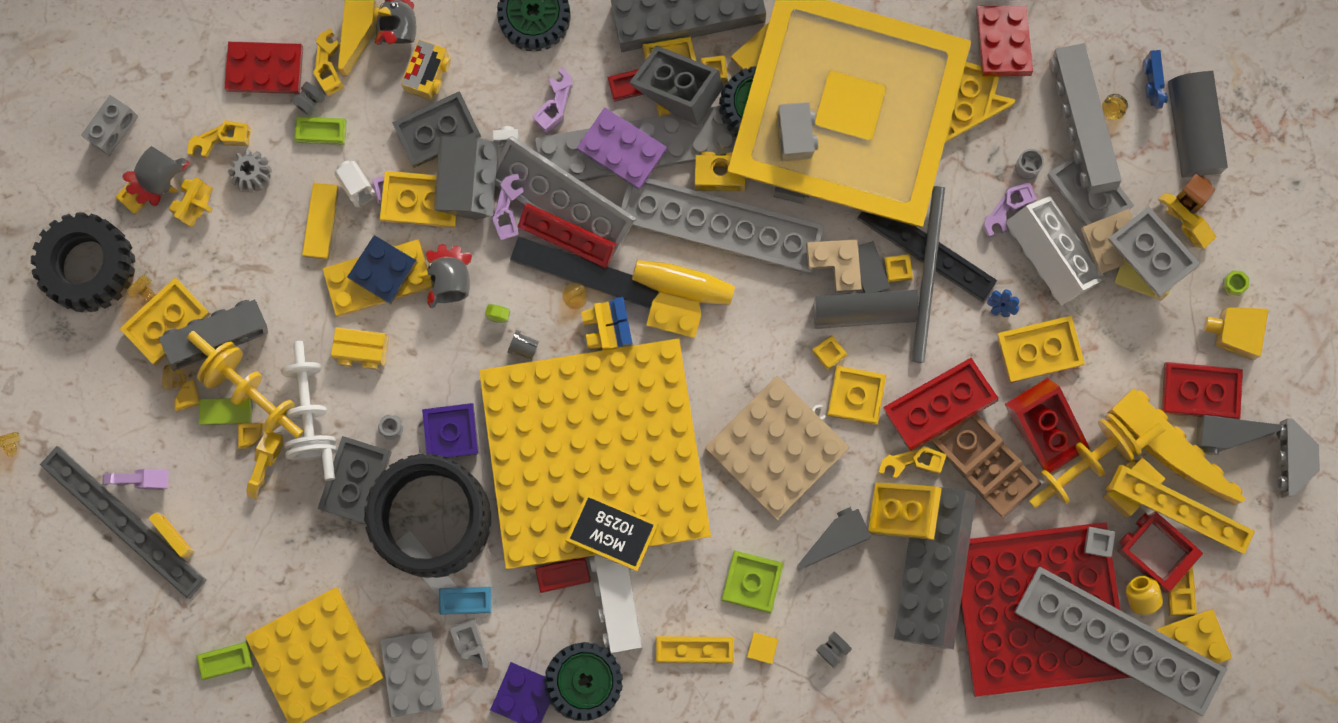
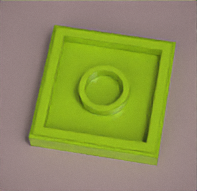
(752, 581)

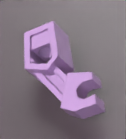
(561, 92)
(506, 194)
(998, 217)
(142, 479)

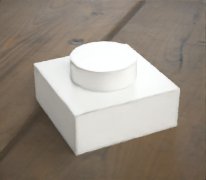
(502, 135)

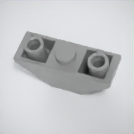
(1297, 457)

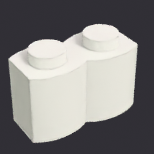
(354, 183)

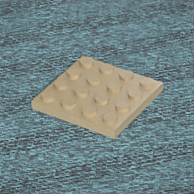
(777, 447)

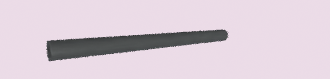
(928, 274)

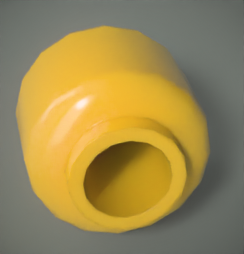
(1144, 595)

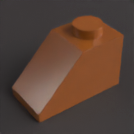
(1195, 193)

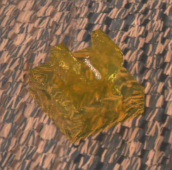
(140, 287)

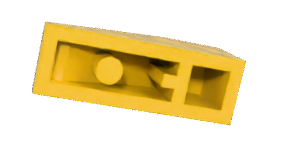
(357, 30)

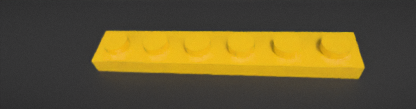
(1181, 509)

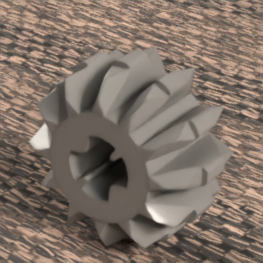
(243, 164)

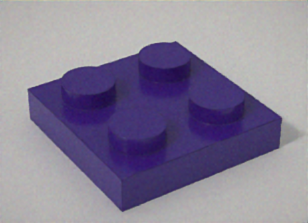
(451, 430)
(521, 696)

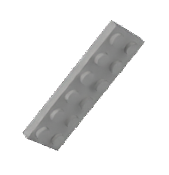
(561, 193)

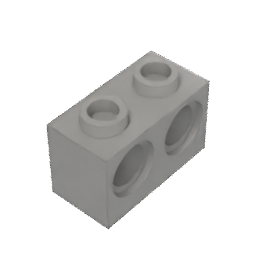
(109, 125)

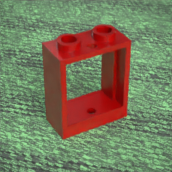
(1190, 557)

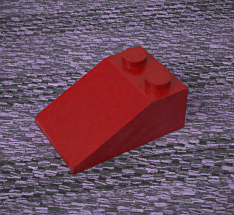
(1047, 424)

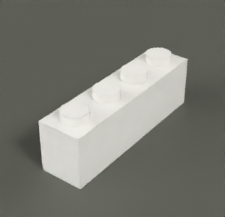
(618, 605)

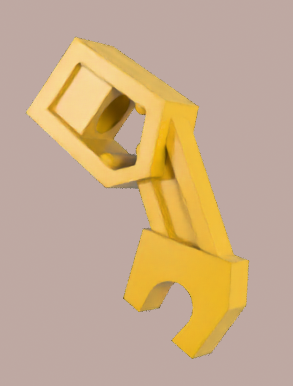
(324, 51)
(208, 139)
(1193, 225)
(265, 455)
(899, 461)

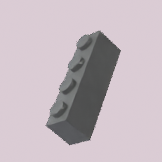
(234, 325)

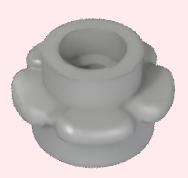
(390, 420)

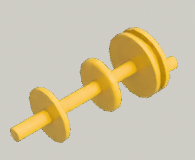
(221, 366)
(1117, 437)

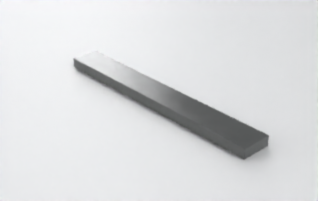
(123, 522)

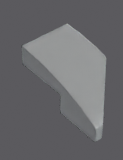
(469, 642)

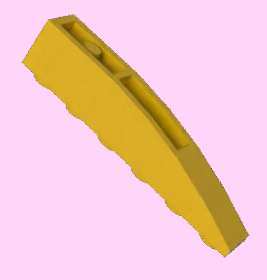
(1172, 447)

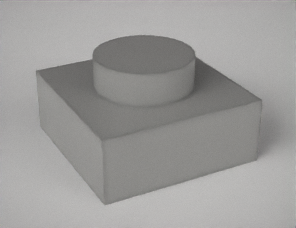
(1099, 542)

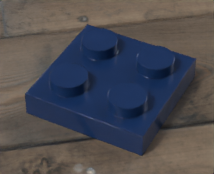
(382, 269)

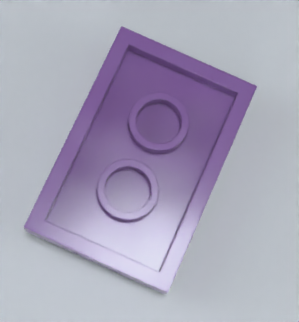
(621, 148)

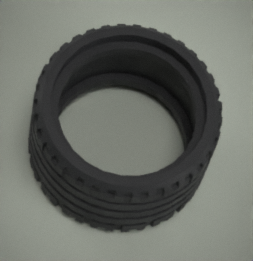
(386, 489)

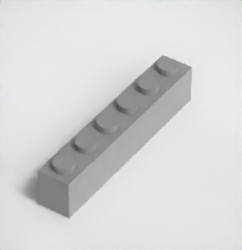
(1085, 119)

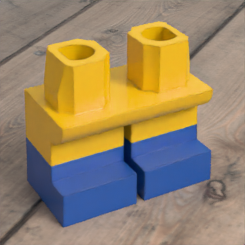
(612, 325)

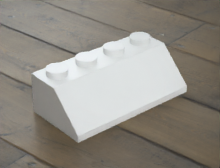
(1054, 250)

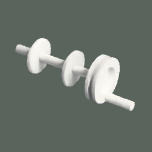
(309, 446)

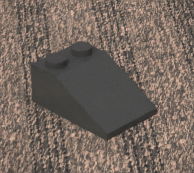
(678, 84)

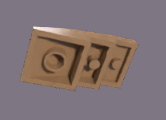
(987, 464)

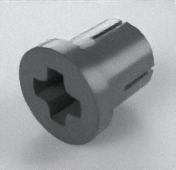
(523, 345)

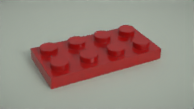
(940, 404)

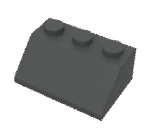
(466, 177)

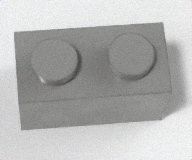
(796, 131)

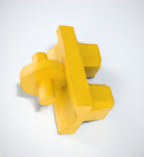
(194, 202)

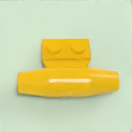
(679, 295)

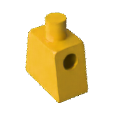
(1239, 330)

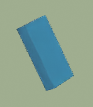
(465, 600)

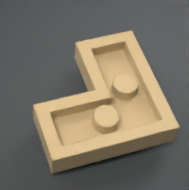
(1096, 237)
(840, 256)

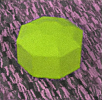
(1236, 283)
(497, 313)

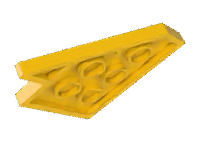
(975, 101)

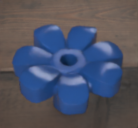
(1003, 303)

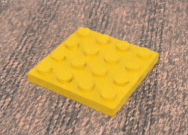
(314, 657)

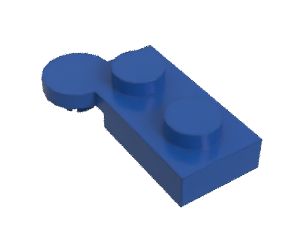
(1153, 68)

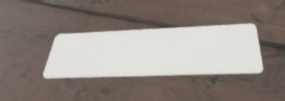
(413, 548)

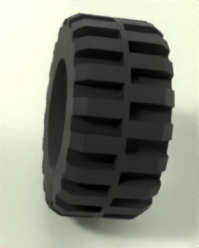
(57, 244)

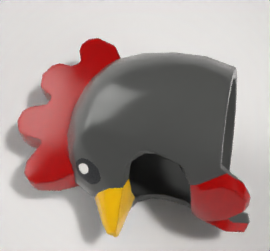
(396, 22)
(153, 176)
(449, 274)

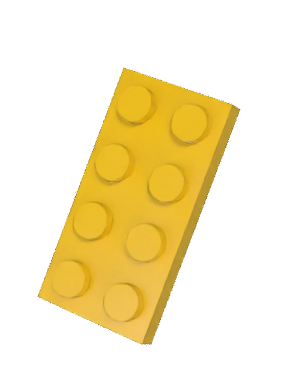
(350, 297)

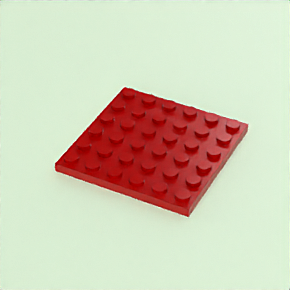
(1009, 650)

